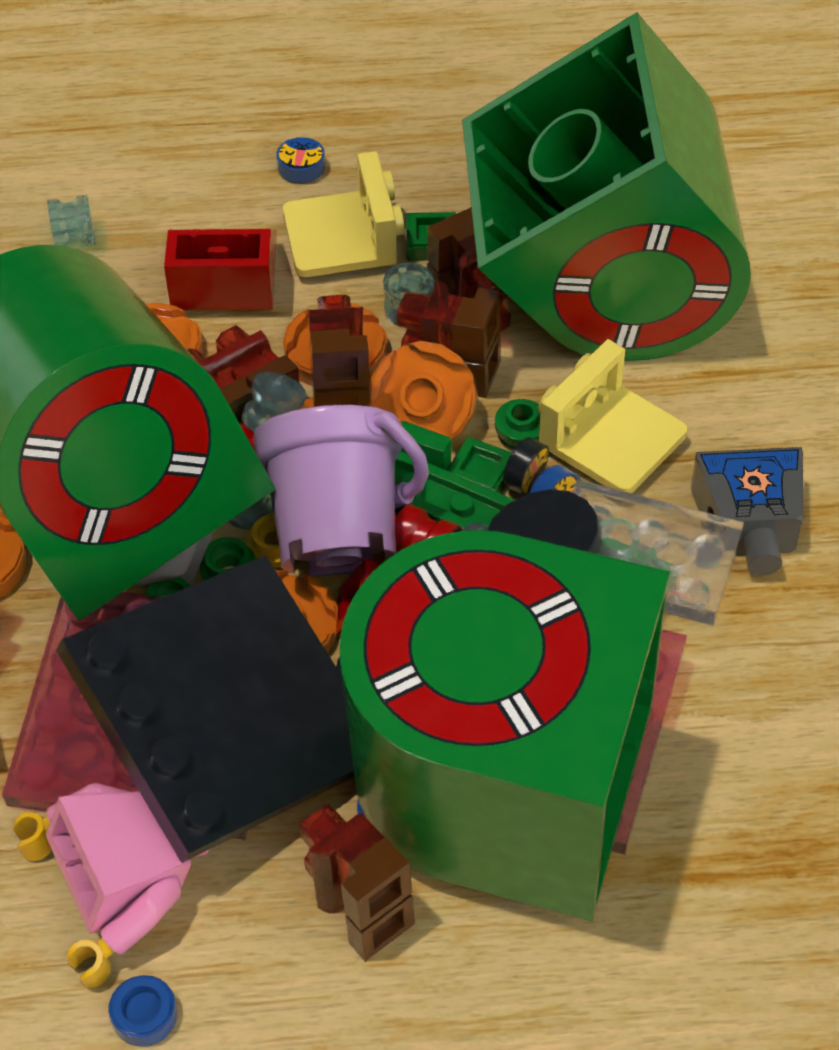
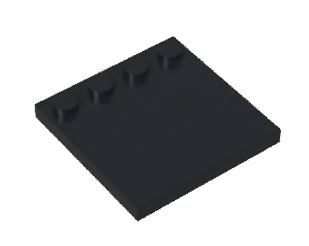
(217, 704)

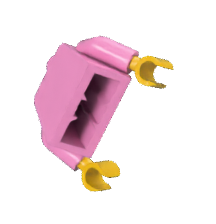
(113, 865)

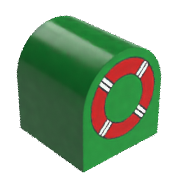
(609, 199)
(107, 429)
(502, 709)

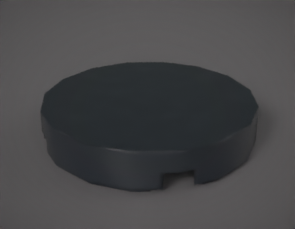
(552, 518)

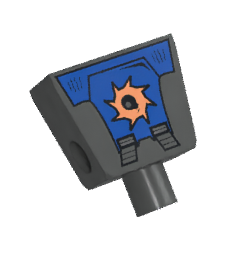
(757, 489)

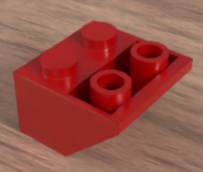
(221, 268)

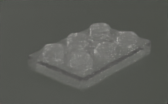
(669, 537)

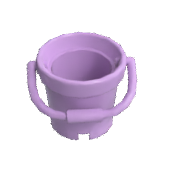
(336, 483)

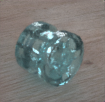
(71, 221)
(405, 278)
(273, 396)

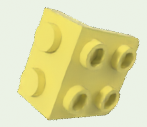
(346, 228)
(605, 425)

